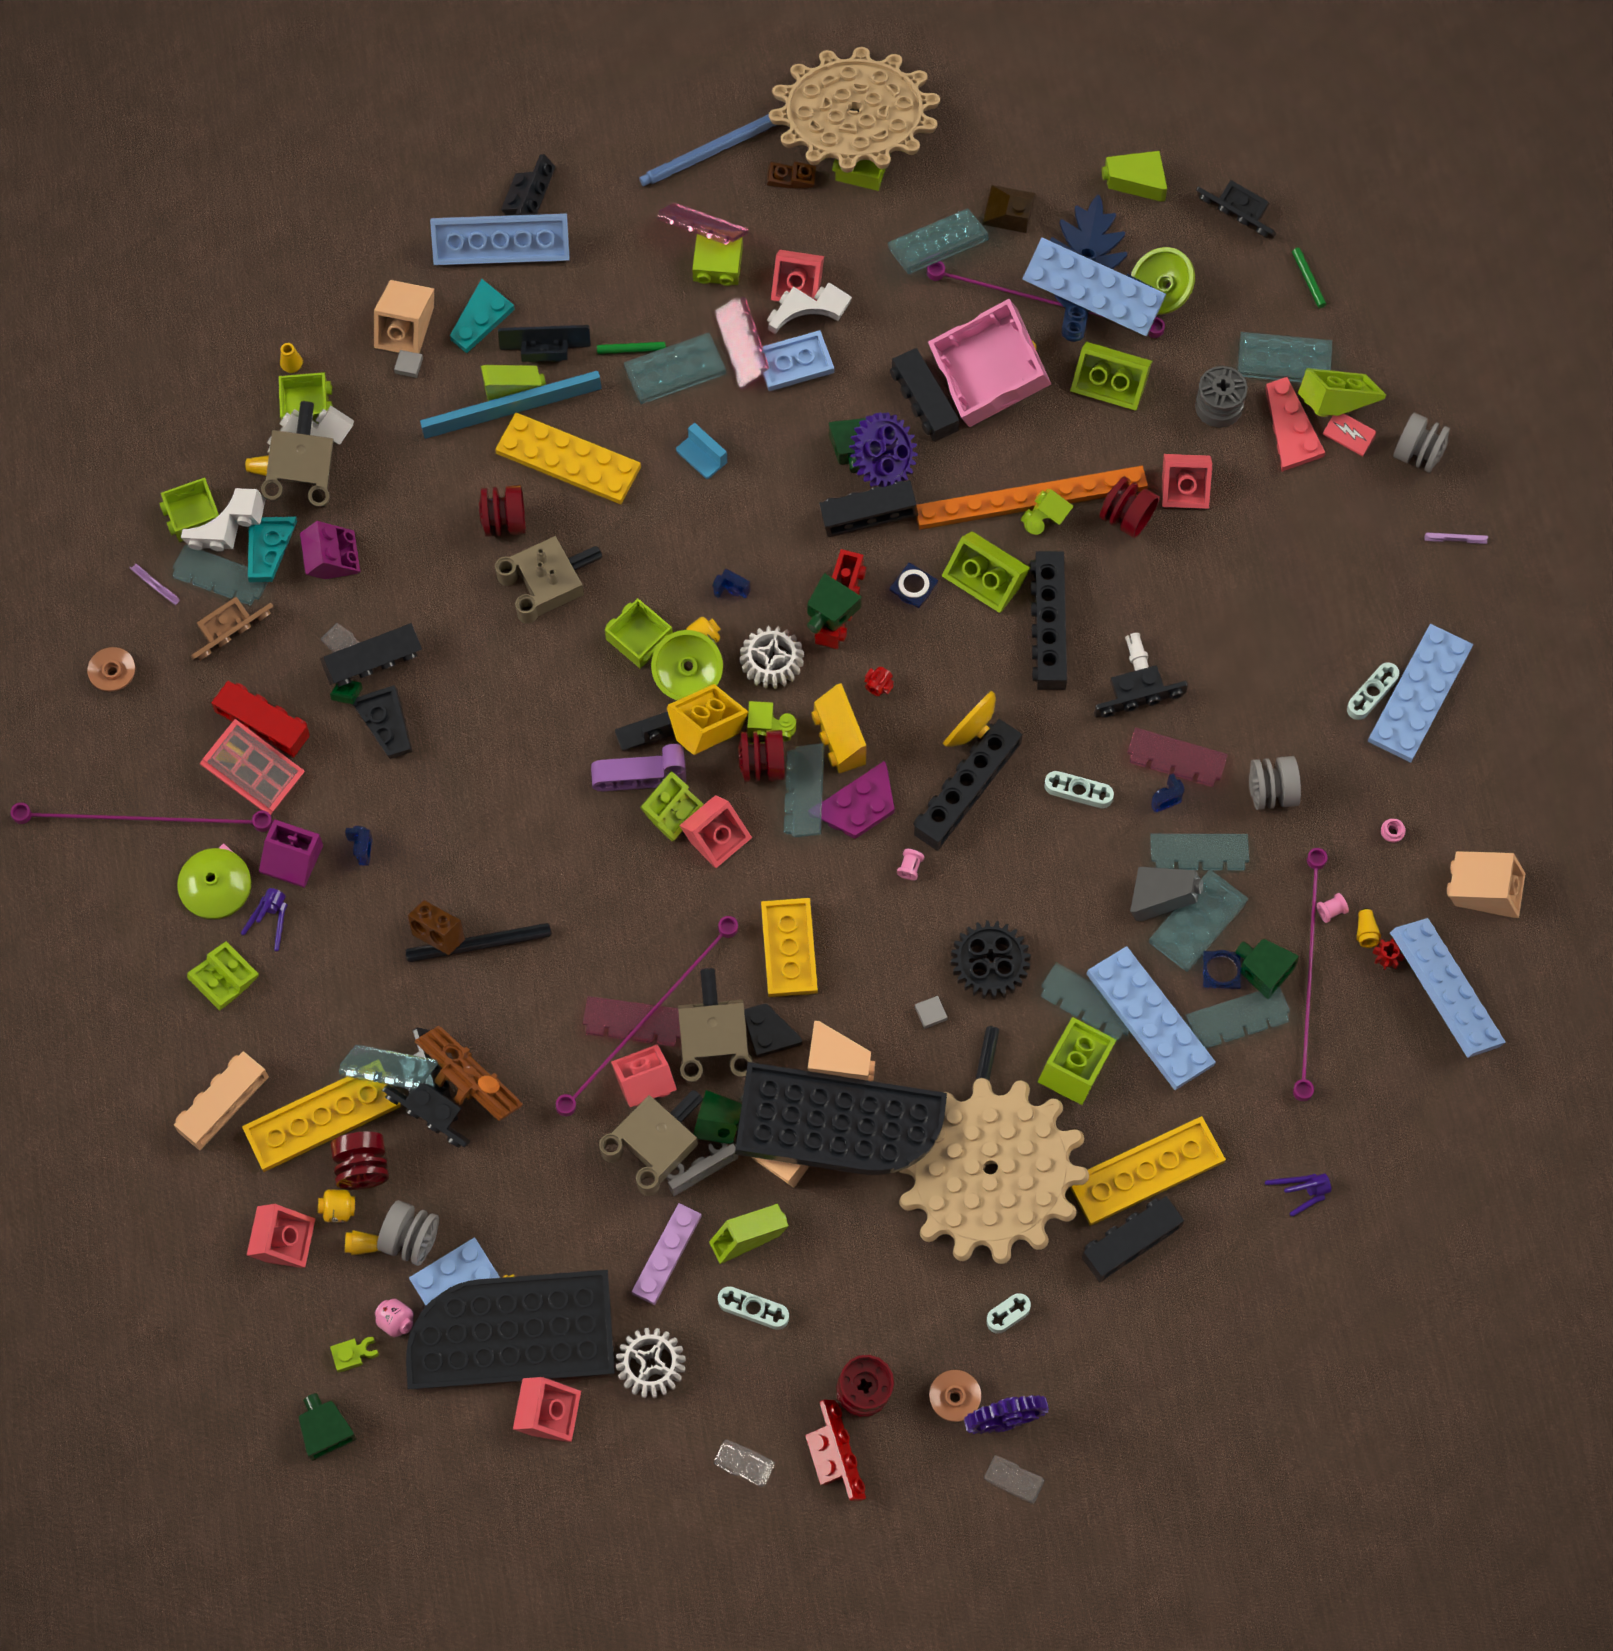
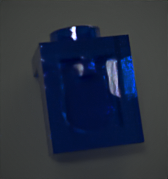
(734, 583)
(1169, 797)
(362, 843)

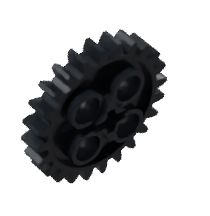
(988, 939)

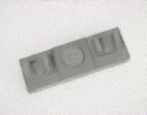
(701, 1168)

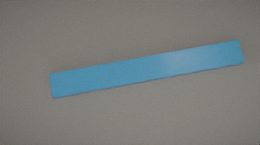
(511, 404)

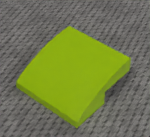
(670, 805)
(222, 975)

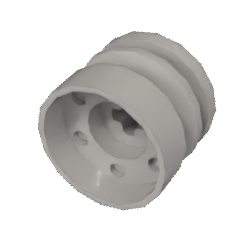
(1422, 442)
(1270, 783)
(405, 1231)

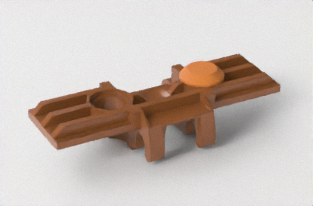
(467, 1074)

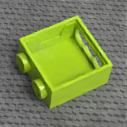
(865, 174)
(717, 261)
(304, 387)
(188, 507)
(637, 632)

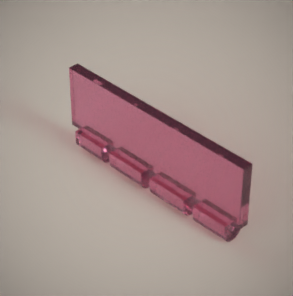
(701, 223)
(742, 341)
(1183, 756)
(624, 1016)

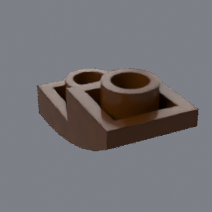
(787, 176)

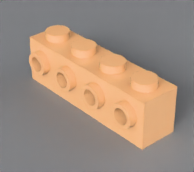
(220, 1100)

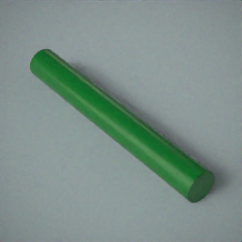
(1309, 278)
(630, 347)

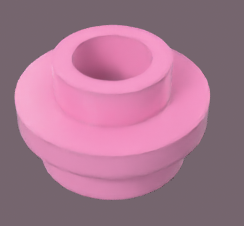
(1393, 824)

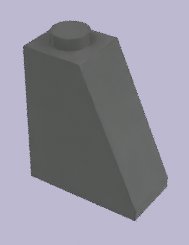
(1164, 891)

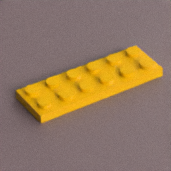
(568, 458)
(316, 1120)
(1148, 1170)

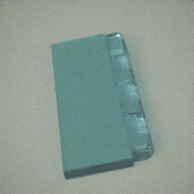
(212, 570)
(807, 788)
(1196, 848)
(1082, 996)
(1231, 1016)
(386, 1067)

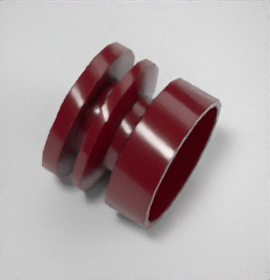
(1131, 508)
(502, 511)
(762, 756)
(359, 1160)
(870, 1372)

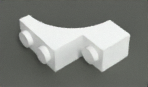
(830, 303)
(331, 424)
(220, 534)

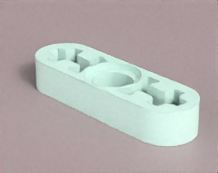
(1372, 701)
(1074, 780)
(733, 1308)

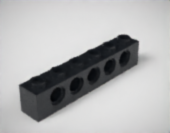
(1055, 676)
(937, 833)

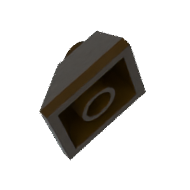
(1008, 209)

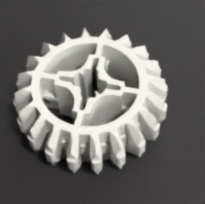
(787, 662)
(641, 1357)

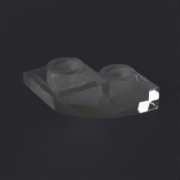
(338, 638)
(744, 1462)
(1014, 1479)

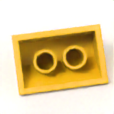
(706, 718)
(839, 730)

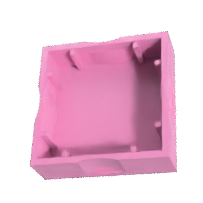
(989, 363)

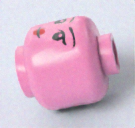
(394, 1317)

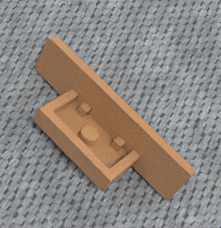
(224, 622)

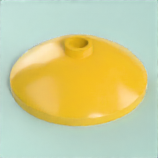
(974, 723)

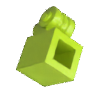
(1049, 506)
(761, 719)

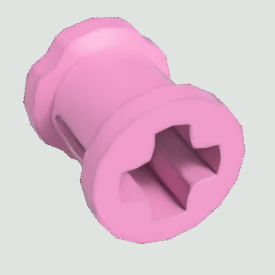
(910, 864)
(1332, 907)

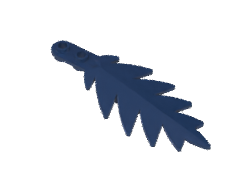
(1093, 244)

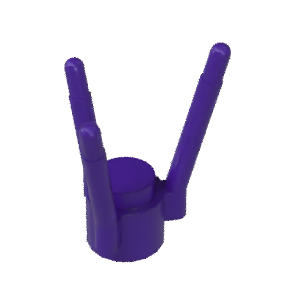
(269, 903)
(1314, 1184)

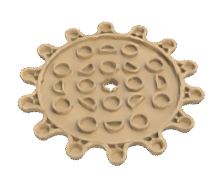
(886, 101)
(1022, 1192)

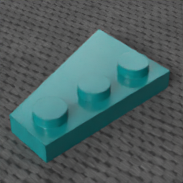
(481, 315)
(268, 546)

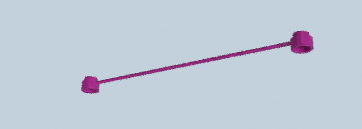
(937, 272)
(22, 814)
(1304, 1088)
(566, 1103)

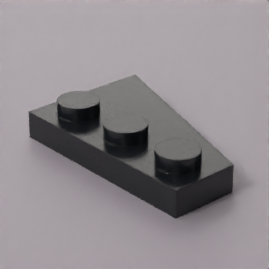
(386, 720)

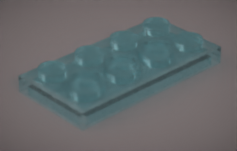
(938, 241)
(1281, 356)
(674, 368)
(1196, 926)

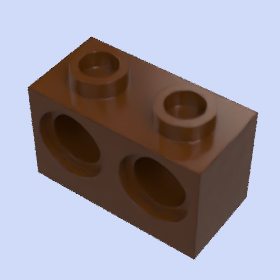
(436, 927)

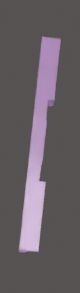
(1481, 539)
(154, 584)

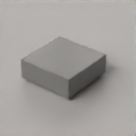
(408, 363)
(931, 1012)

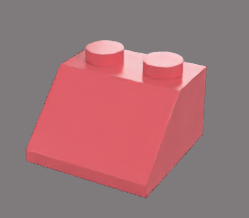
(796, 270)
(1186, 481)
(716, 830)
(644, 1075)
(281, 1236)
(546, 1409)

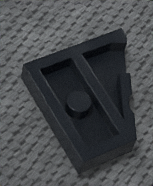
(769, 1031)

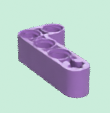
(638, 771)

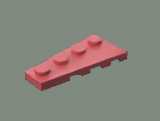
(1293, 431)

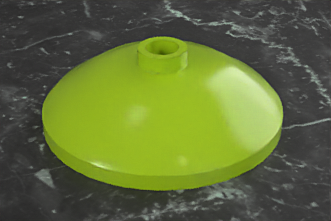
(1166, 266)
(671, 657)
(220, 896)

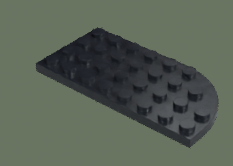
(836, 1121)
(513, 1331)

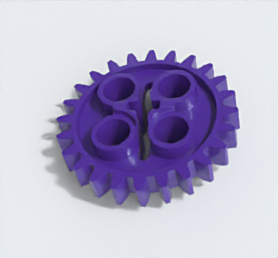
(872, 437)
(1006, 1414)

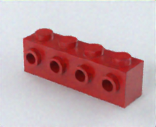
(848, 572)
(261, 718)

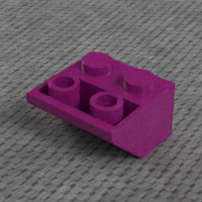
(329, 551)
(290, 853)

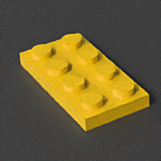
(789, 947)

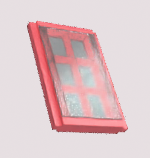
(252, 767)

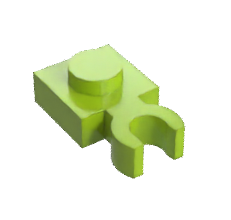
(349, 1354)

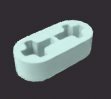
(1004, 1308)

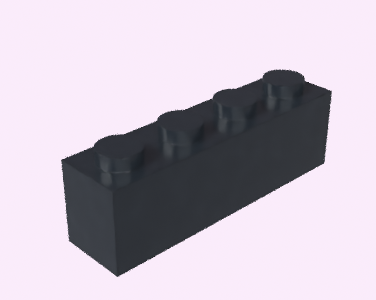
(924, 394)
(868, 508)
(371, 654)
(1132, 1238)

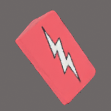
(1350, 433)

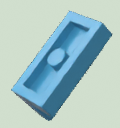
(702, 452)

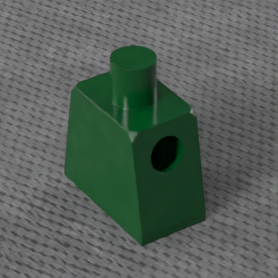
(840, 437)
(831, 605)
(1266, 965)
(717, 1118)
(323, 1428)

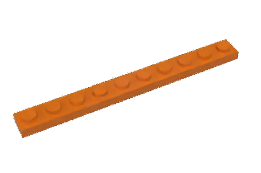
(1023, 498)

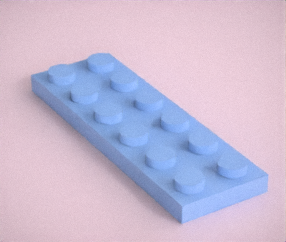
(500, 239)
(1094, 286)
(1420, 693)
(1447, 987)
(1150, 1018)

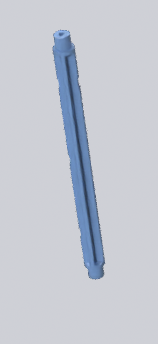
(706, 151)

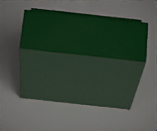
(346, 693)

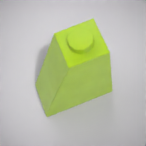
(1136, 175)
(510, 379)
(748, 1232)

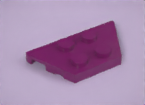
(860, 803)

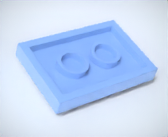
(796, 360)
(456, 1267)

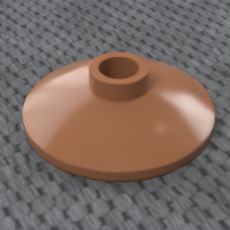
(109, 660)
(957, 1383)

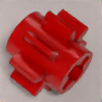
(879, 681)
(1385, 960)

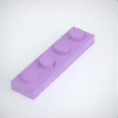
(666, 1254)

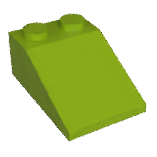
(1338, 391)
(1076, 1060)

